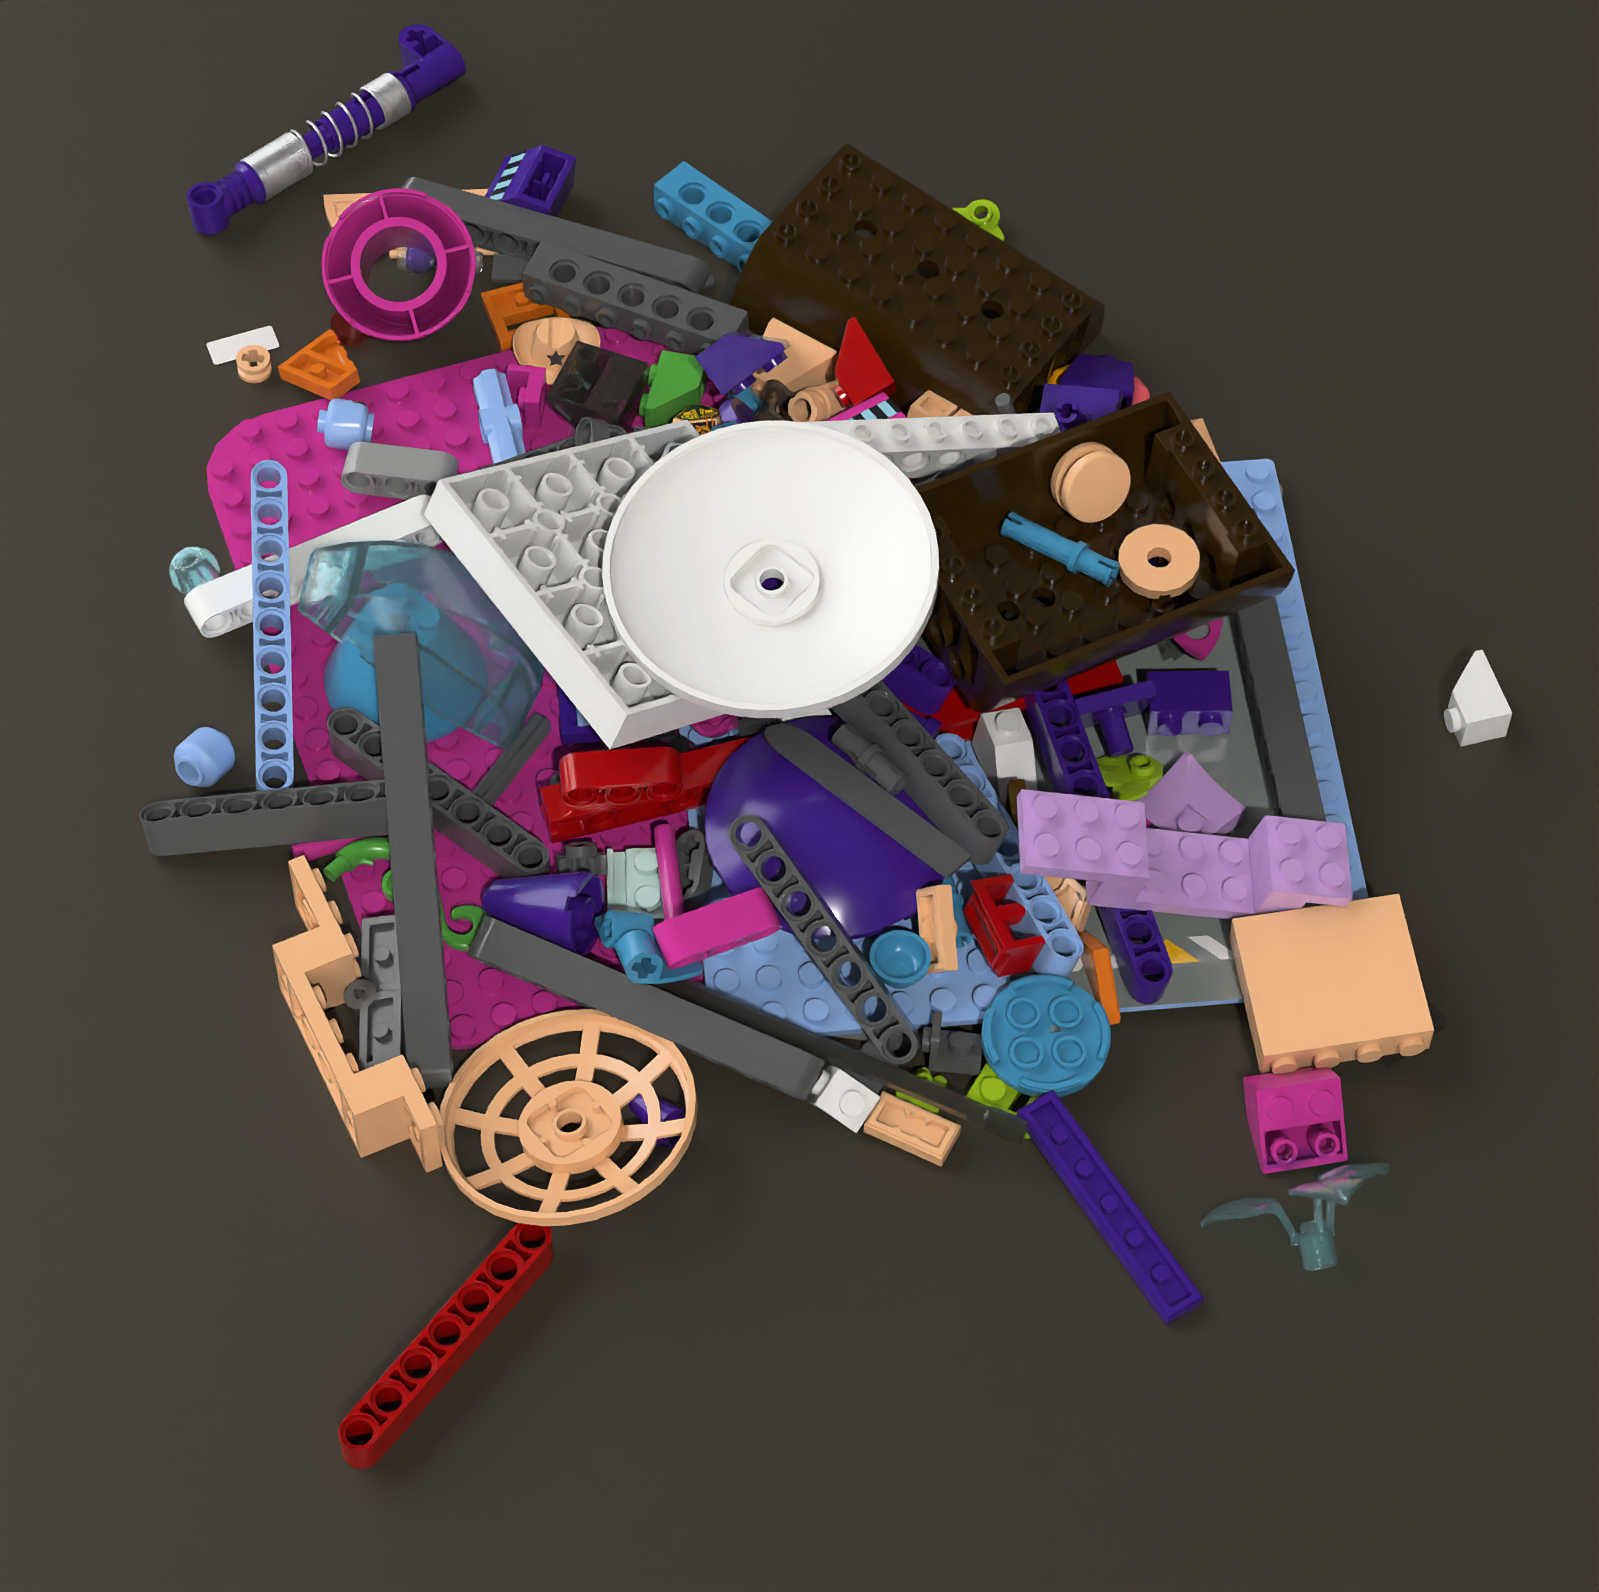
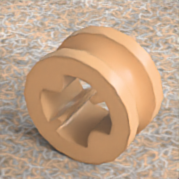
(250, 354)

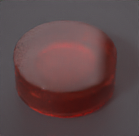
(346, 333)

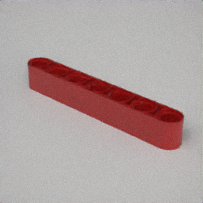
(444, 1360)

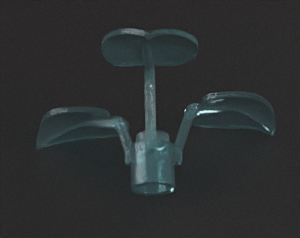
(1318, 1235)

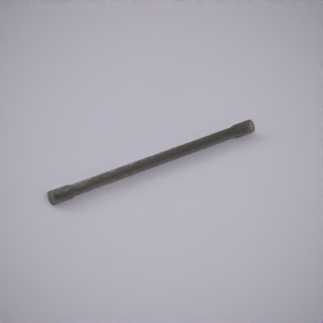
(988, 1117)

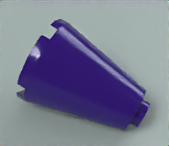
(550, 907)

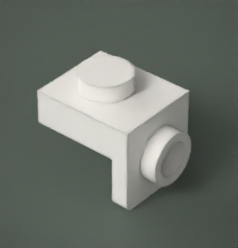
(843, 1097)

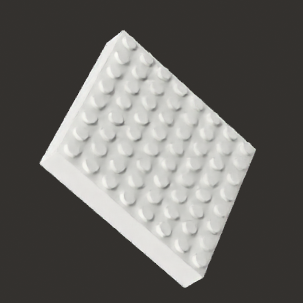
(537, 549)

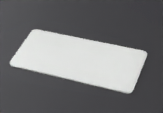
(227, 348)

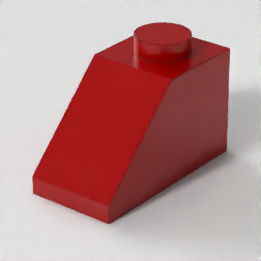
(860, 369)

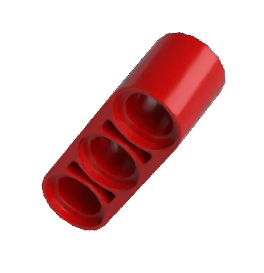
(620, 777)

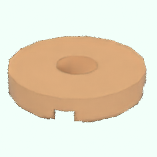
(1164, 542)

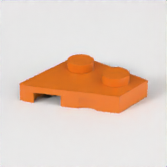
(321, 368)

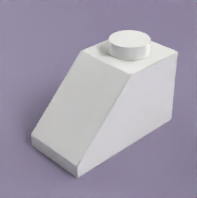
(1477, 704)
(1005, 750)

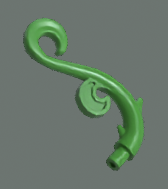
(374, 848)

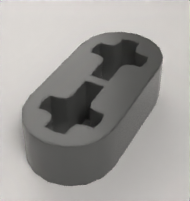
(695, 869)

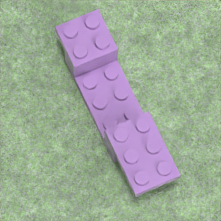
(1181, 871)

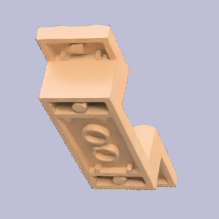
(313, 971)

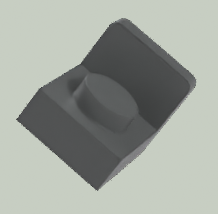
(951, 1050)

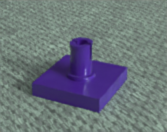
(1078, 404)
(1110, 711)

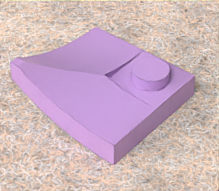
(1191, 801)

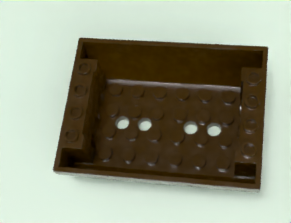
(1089, 624)

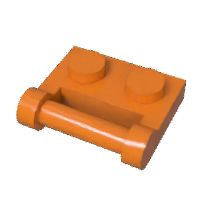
(509, 307)

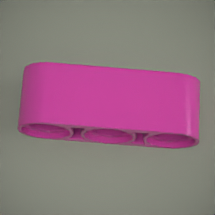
(716, 928)

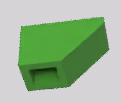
(674, 386)

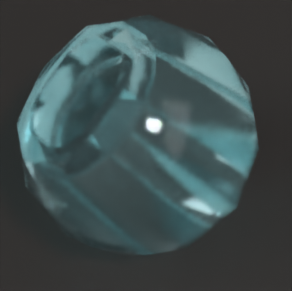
(193, 568)

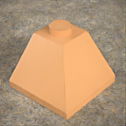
(807, 362)

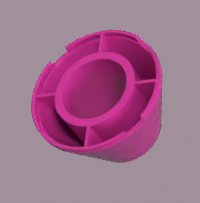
(388, 222)

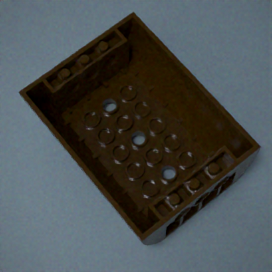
(926, 331)

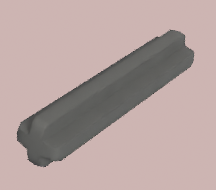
(513, 759)

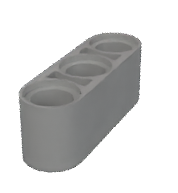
(395, 470)

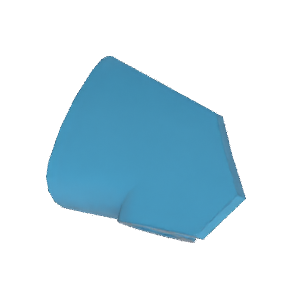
(638, 948)

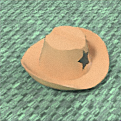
(550, 341)

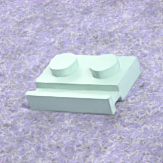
(634, 882)

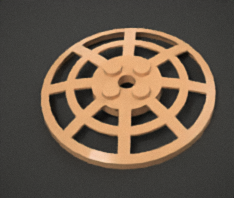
(565, 1103)

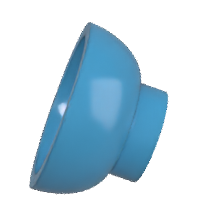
(900, 958)

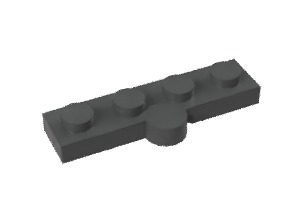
(378, 994)

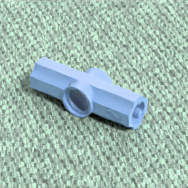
(498, 416)

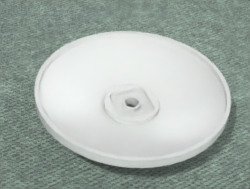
(756, 507)

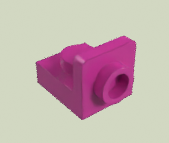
(531, 388)

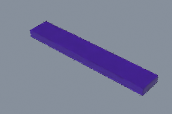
(1110, 1208)

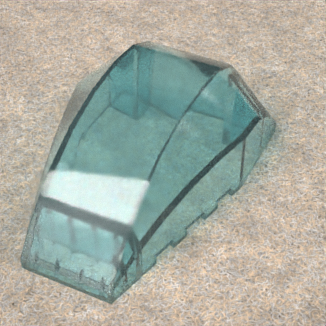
(470, 655)

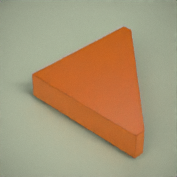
(1100, 975)

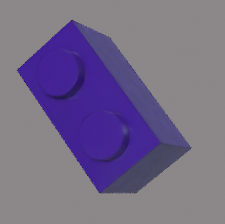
(1190, 703)

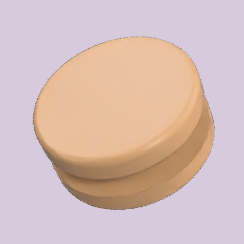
(1090, 482)

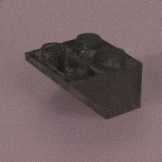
(599, 386)

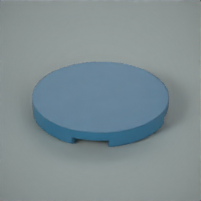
(1020, 1040)

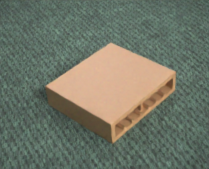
(1331, 984)

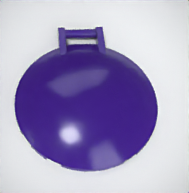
(847, 858)

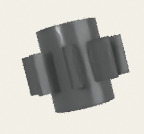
(582, 857)

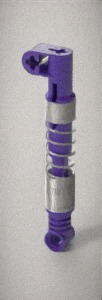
(427, 67)

